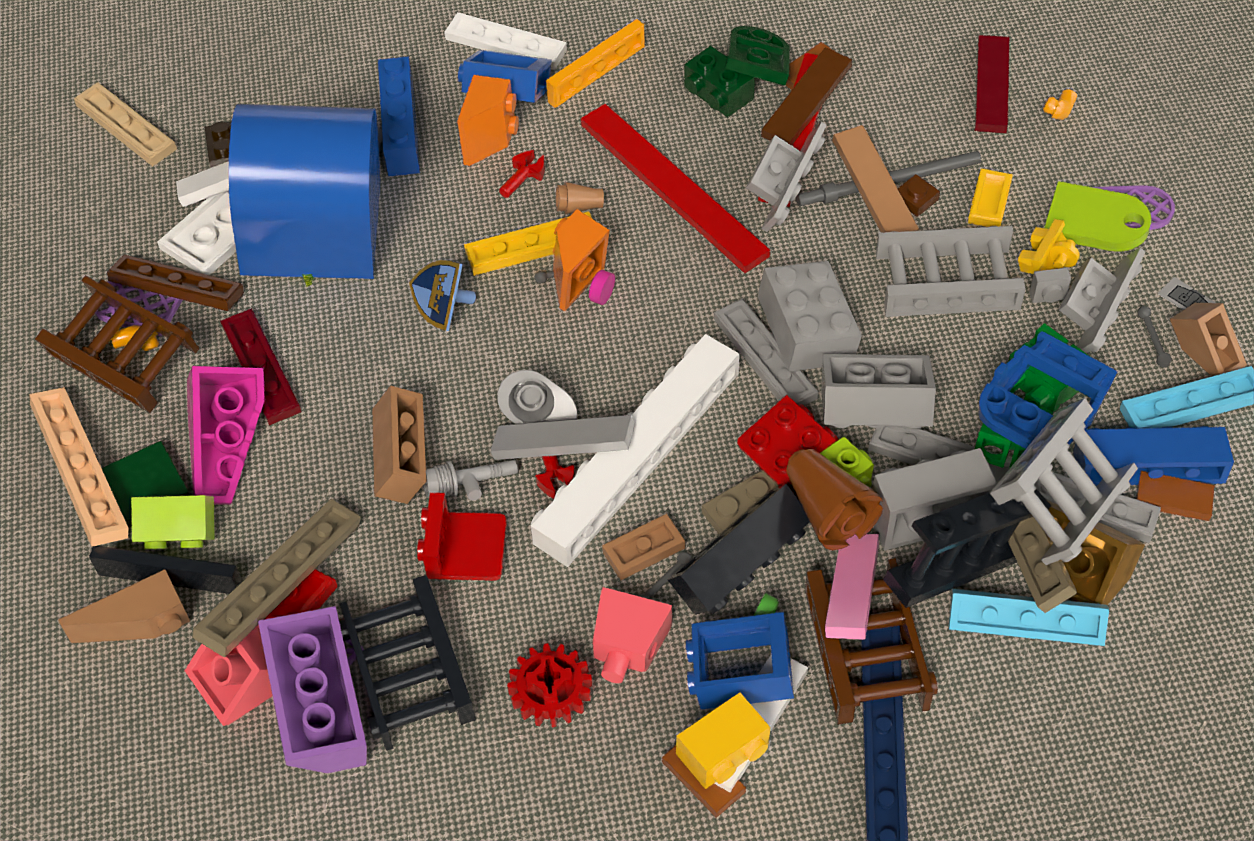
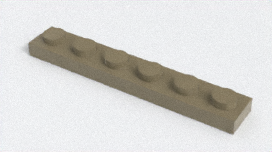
(275, 578)

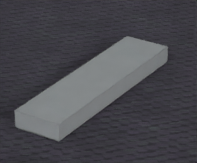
(762, 353)
(563, 437)

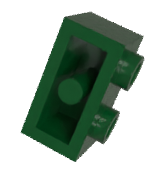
(717, 86)

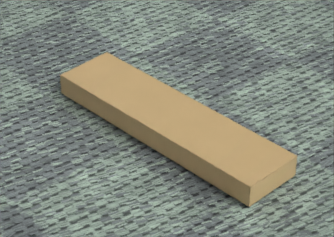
(125, 124)

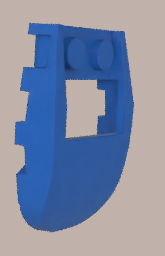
(1023, 420)

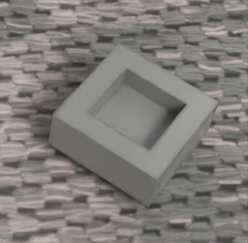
(1050, 285)

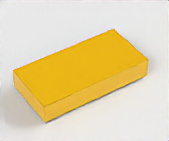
(990, 198)

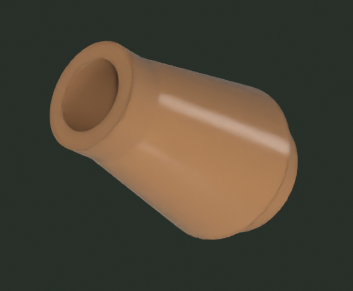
(575, 196)

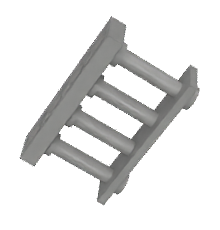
(956, 296)
(1036, 465)

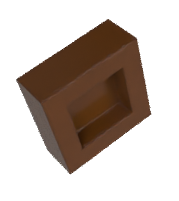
(918, 195)

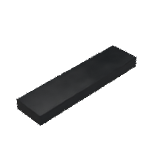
(181, 571)

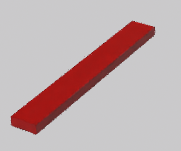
(676, 188)

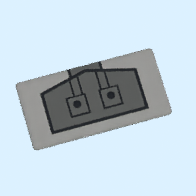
(1182, 294)

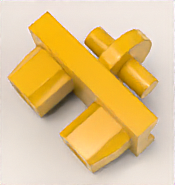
(1052, 250)

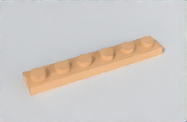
(78, 467)

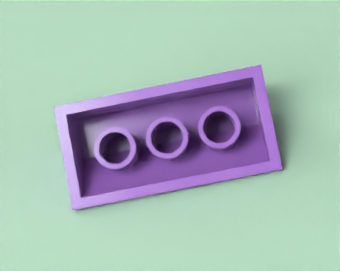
(313, 691)

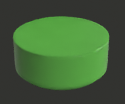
(767, 605)

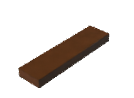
(807, 96)
(175, 282)

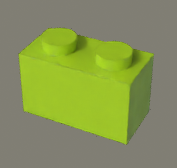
(172, 519)

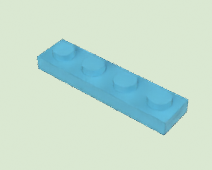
(1191, 400)
(1022, 618)

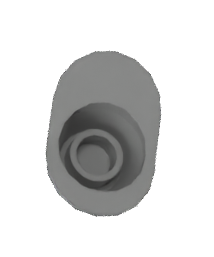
(533, 398)

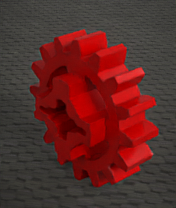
(531, 682)

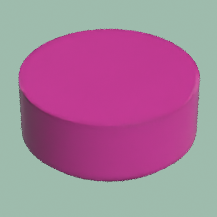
(601, 287)

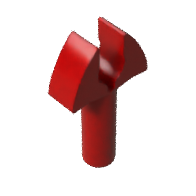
(532, 170)
(553, 470)

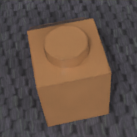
(1209, 338)

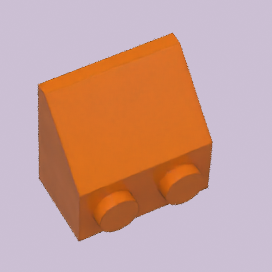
(487, 118)
(578, 255)

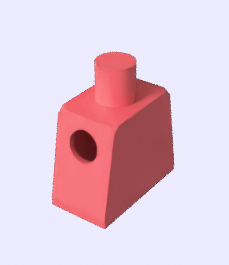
(628, 632)

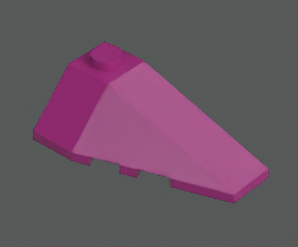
(221, 425)

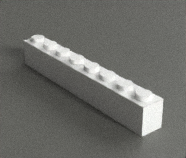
(613, 476)

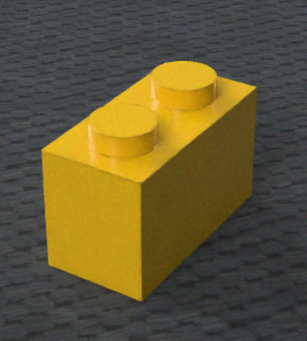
(723, 741)

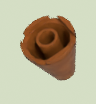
(832, 499)

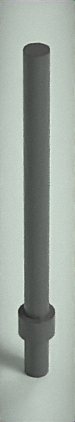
(830, 192)

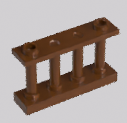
(112, 374)
(839, 661)

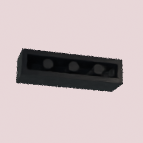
(740, 550)

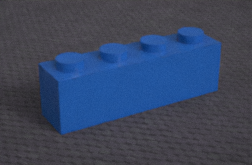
(398, 116)
(1183, 453)

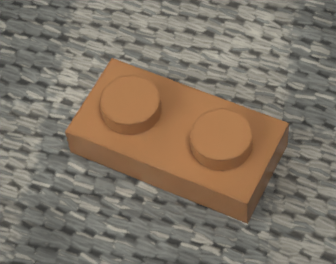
(643, 547)

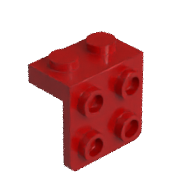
(781, 434)
(461, 543)

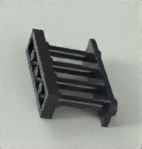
(959, 547)
(443, 666)

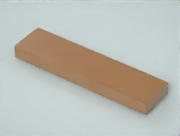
(873, 181)

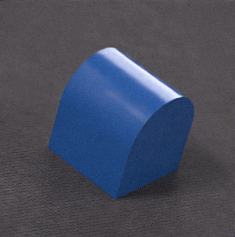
(304, 190)

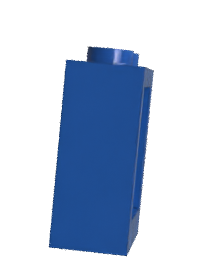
(526, 73)
(740, 634)

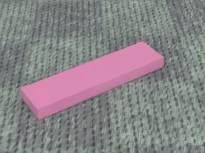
(852, 588)

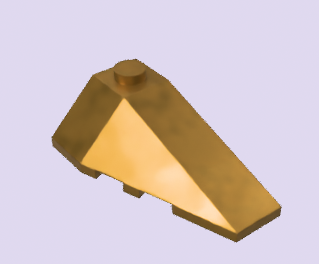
(1104, 562)

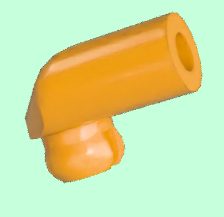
(1060, 108)
(123, 336)

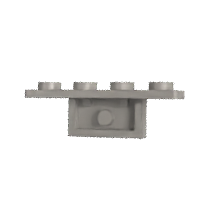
(780, 171)
(1096, 297)

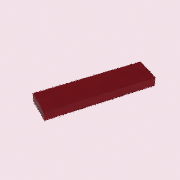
(992, 84)
(255, 352)

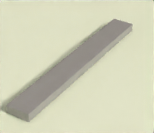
(914, 445)

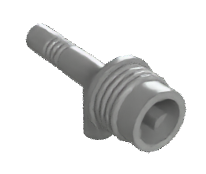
(446, 480)

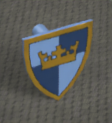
(437, 290)

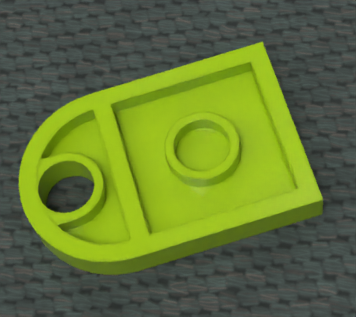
(1099, 217)

